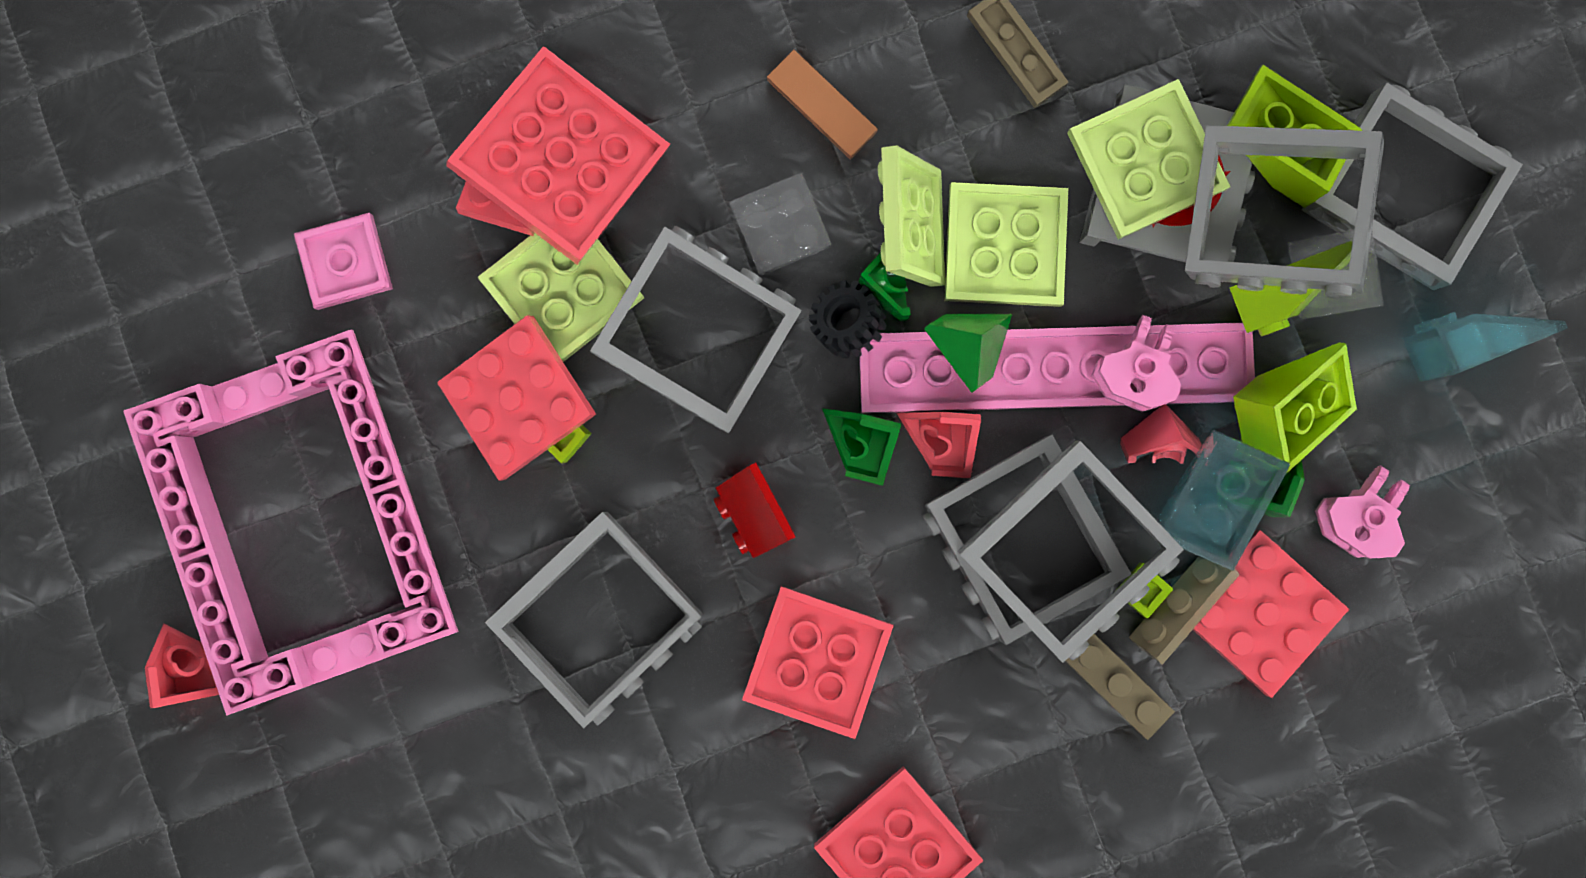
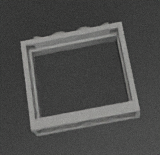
(1457, 138)
(1289, 143)
(745, 281)
(1082, 512)
(1131, 591)
(502, 622)

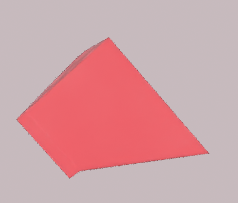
(1161, 434)
(944, 440)
(178, 670)

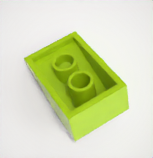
(1280, 104)
(1271, 308)
(1297, 404)

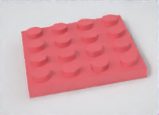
(558, 155)

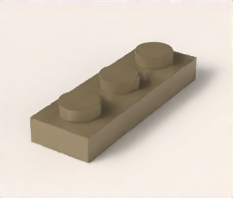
(1018, 50)
(1183, 608)
(1121, 688)

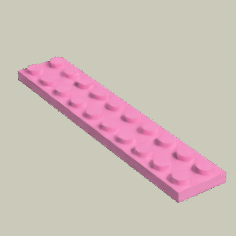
(1049, 369)

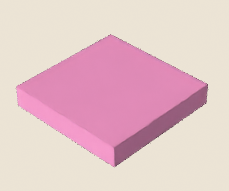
(343, 261)

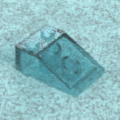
(1456, 344)
(1222, 498)

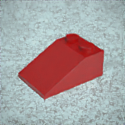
(753, 511)

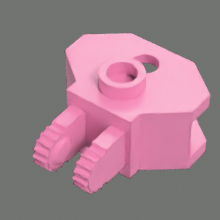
(1139, 366)
(1363, 521)

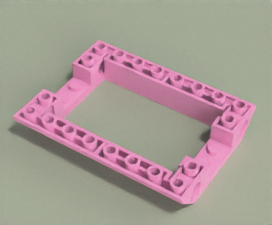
(201, 550)

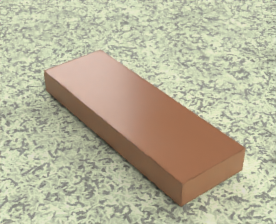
(822, 104)

